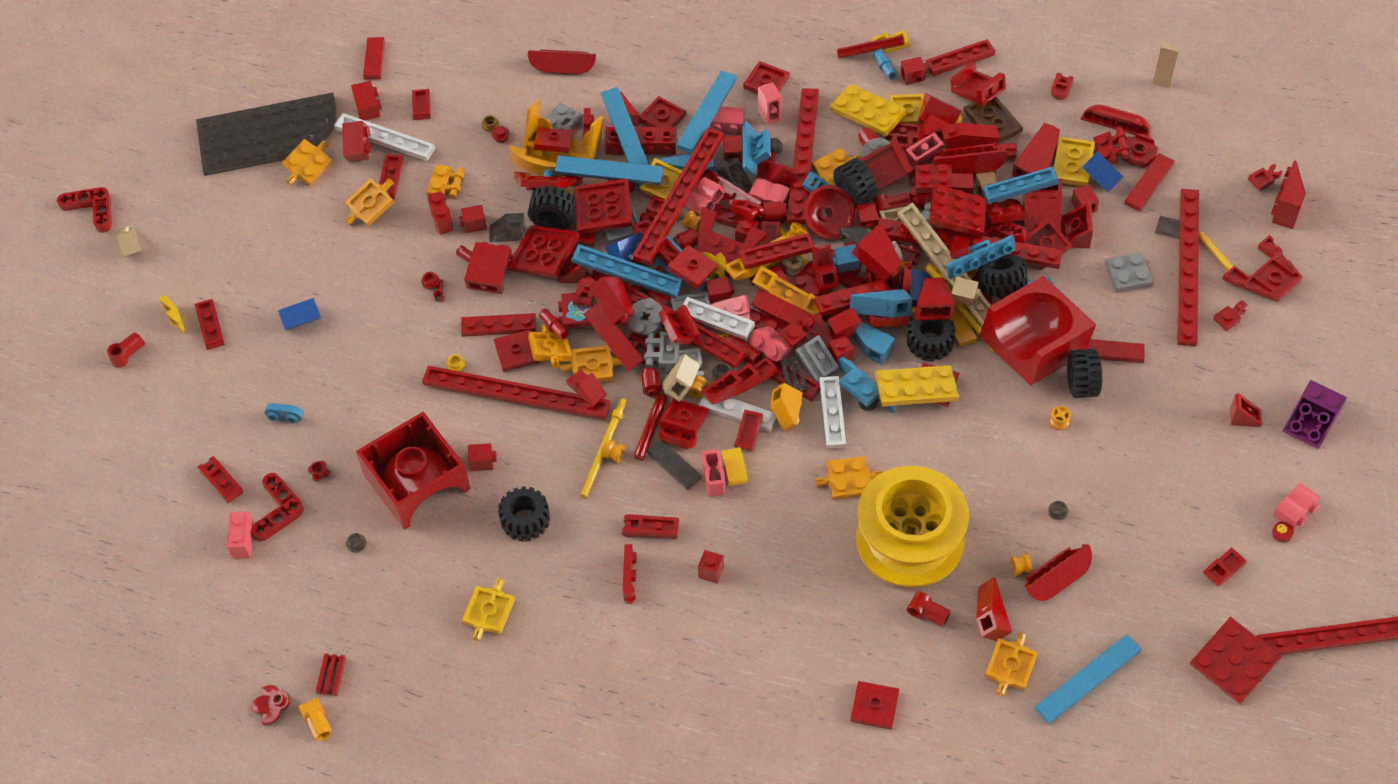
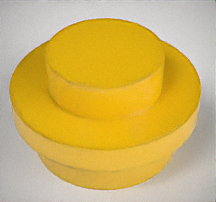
(455, 362)

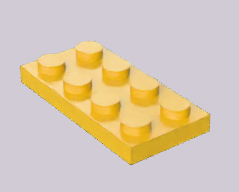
(868, 109)
(916, 385)

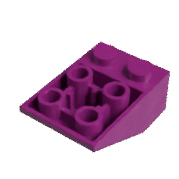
(1315, 414)

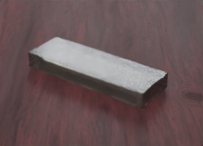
(674, 464)

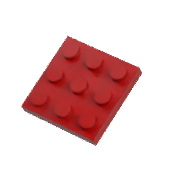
(603, 206)
(957, 210)
(543, 251)
(1235, 660)

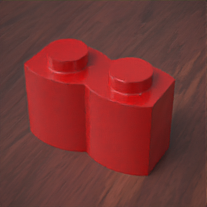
(440, 212)

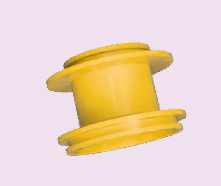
(903, 547)

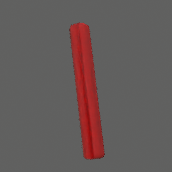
(870, 46)
(650, 427)

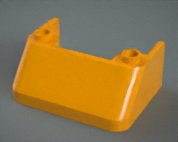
(580, 149)

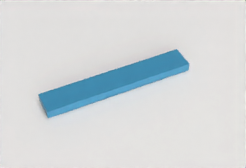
(706, 111)
(624, 127)
(609, 170)
(627, 271)
(1087, 679)

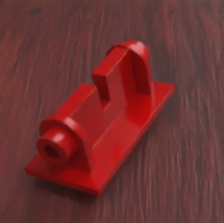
(909, 253)

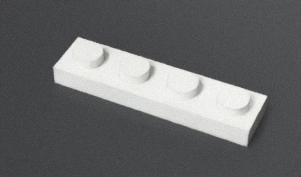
(719, 319)
(734, 409)
(832, 412)

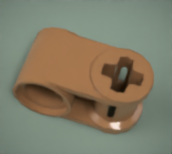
(982, 180)

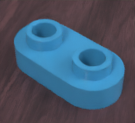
(283, 412)

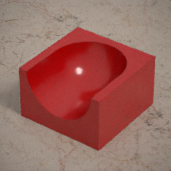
(1036, 329)
(411, 466)

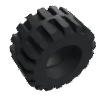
(856, 181)
(551, 207)
(1003, 275)
(930, 347)
(1084, 373)
(524, 527)

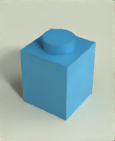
(844, 259)

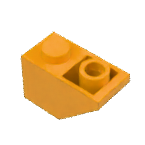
(786, 405)

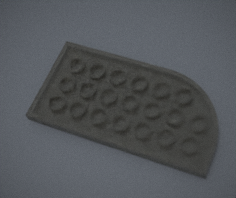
(264, 132)

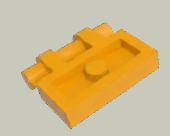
(441, 178)

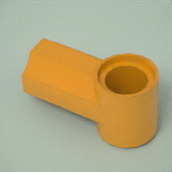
(314, 715)

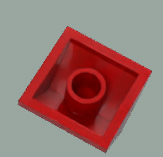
(939, 109)
(1078, 226)

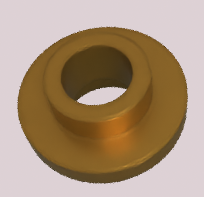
(489, 123)

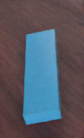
(1020, 185)

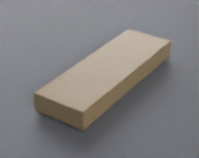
(1166, 65)

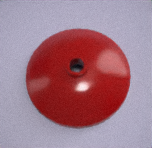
(836, 204)

